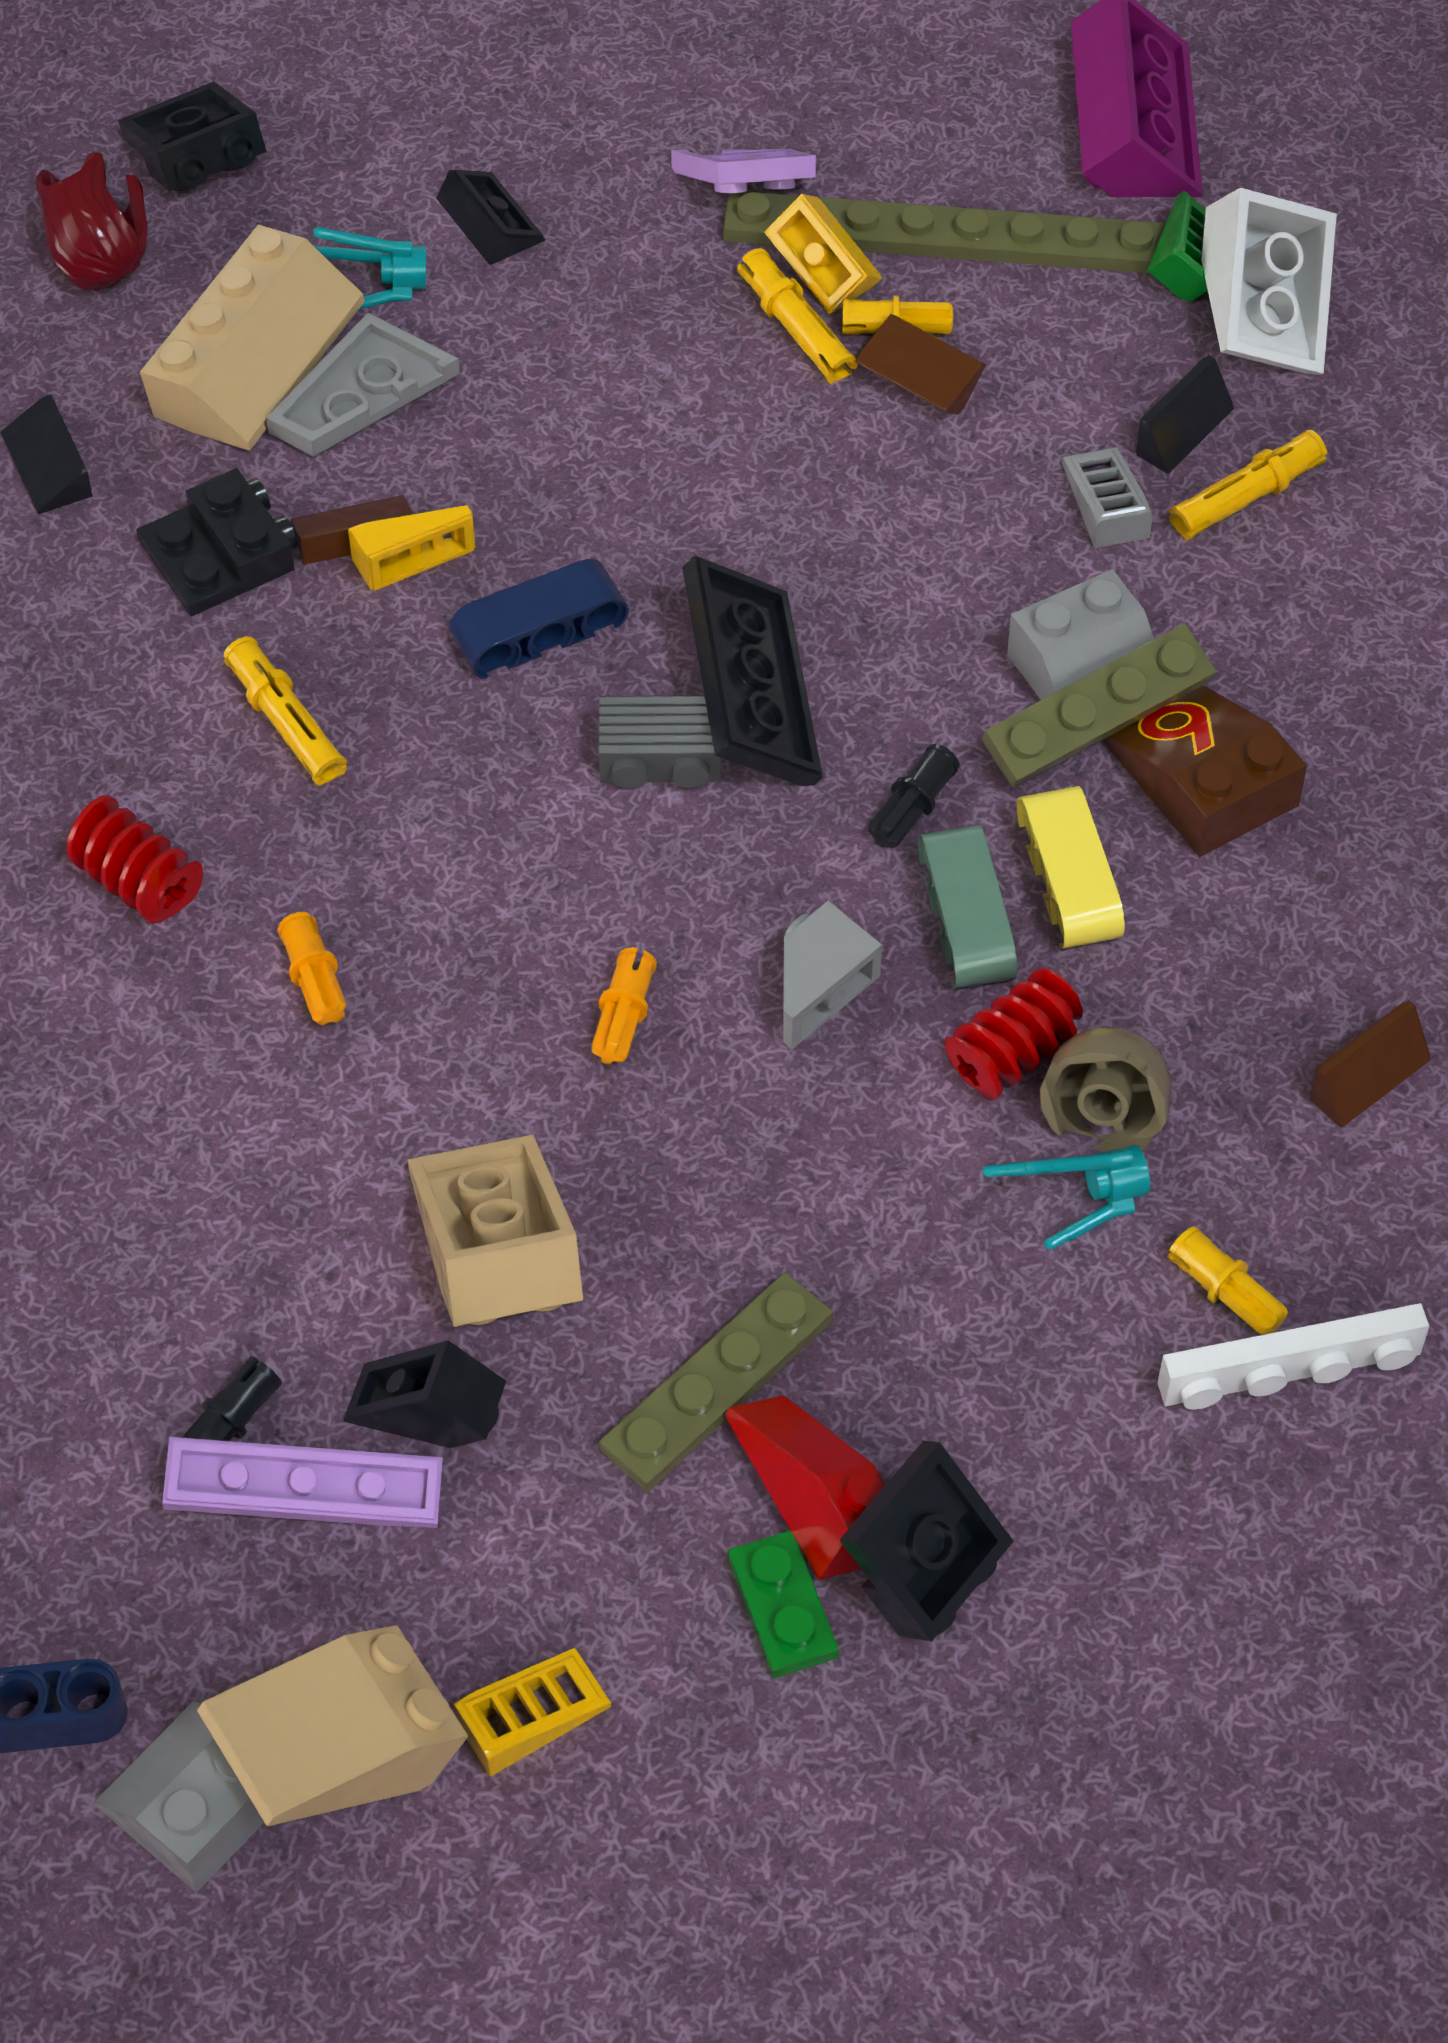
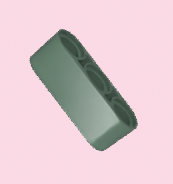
(970, 906)

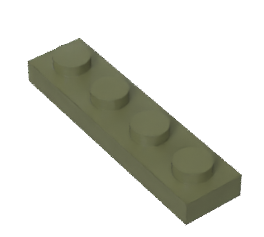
(1098, 705)
(713, 1379)

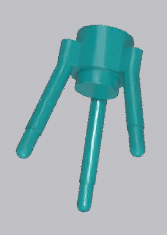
(400, 262)
(1110, 1175)

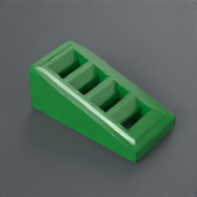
(1179, 250)

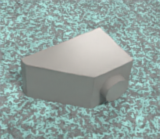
(824, 968)

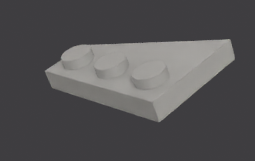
(358, 384)

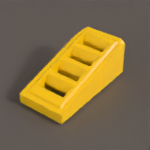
(399, 546)
(500, 1752)

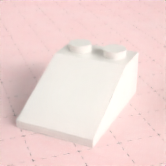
(1269, 278)

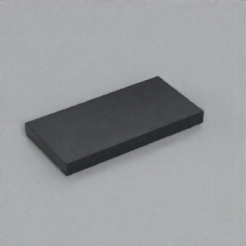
(751, 673)

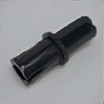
(913, 796)
(235, 1403)

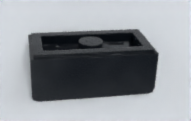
(487, 214)
(1184, 416)
(47, 457)

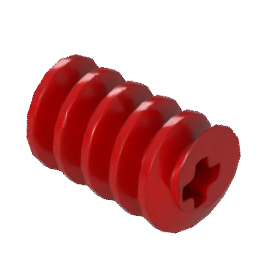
(132, 860)
(1015, 1032)

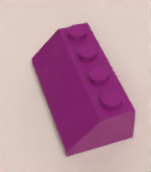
(1134, 103)

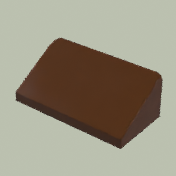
(922, 364)
(326, 535)
(1370, 1065)

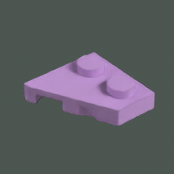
(738, 167)

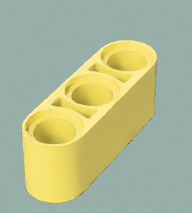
(1073, 866)

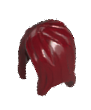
(87, 230)

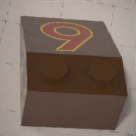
(1211, 767)

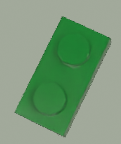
(783, 1604)

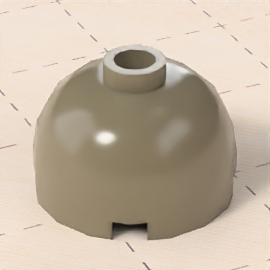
(1105, 1078)

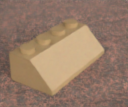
(250, 338)

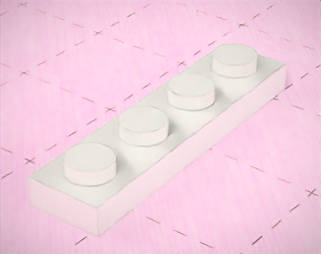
(1272, 1360)

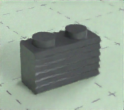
(656, 741)

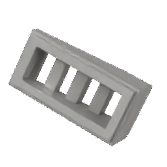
(1113, 525)

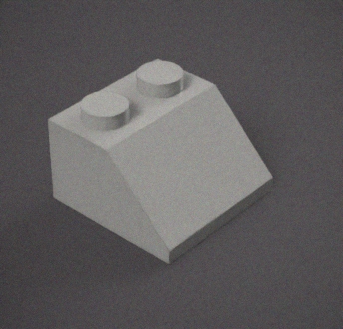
(1076, 632)
(183, 1801)

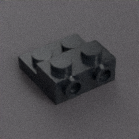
(194, 136)
(220, 542)
(925, 1544)

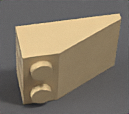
(496, 1231)
(335, 1727)

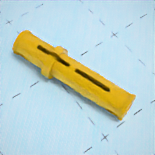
(785, 301)
(1266, 473)
(272, 693)

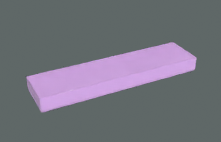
(302, 1483)

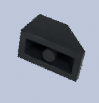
(428, 1396)

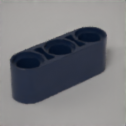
(538, 615)
(58, 1692)

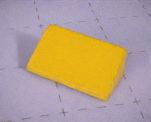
(822, 253)

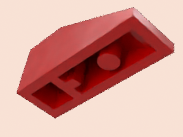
(810, 1476)

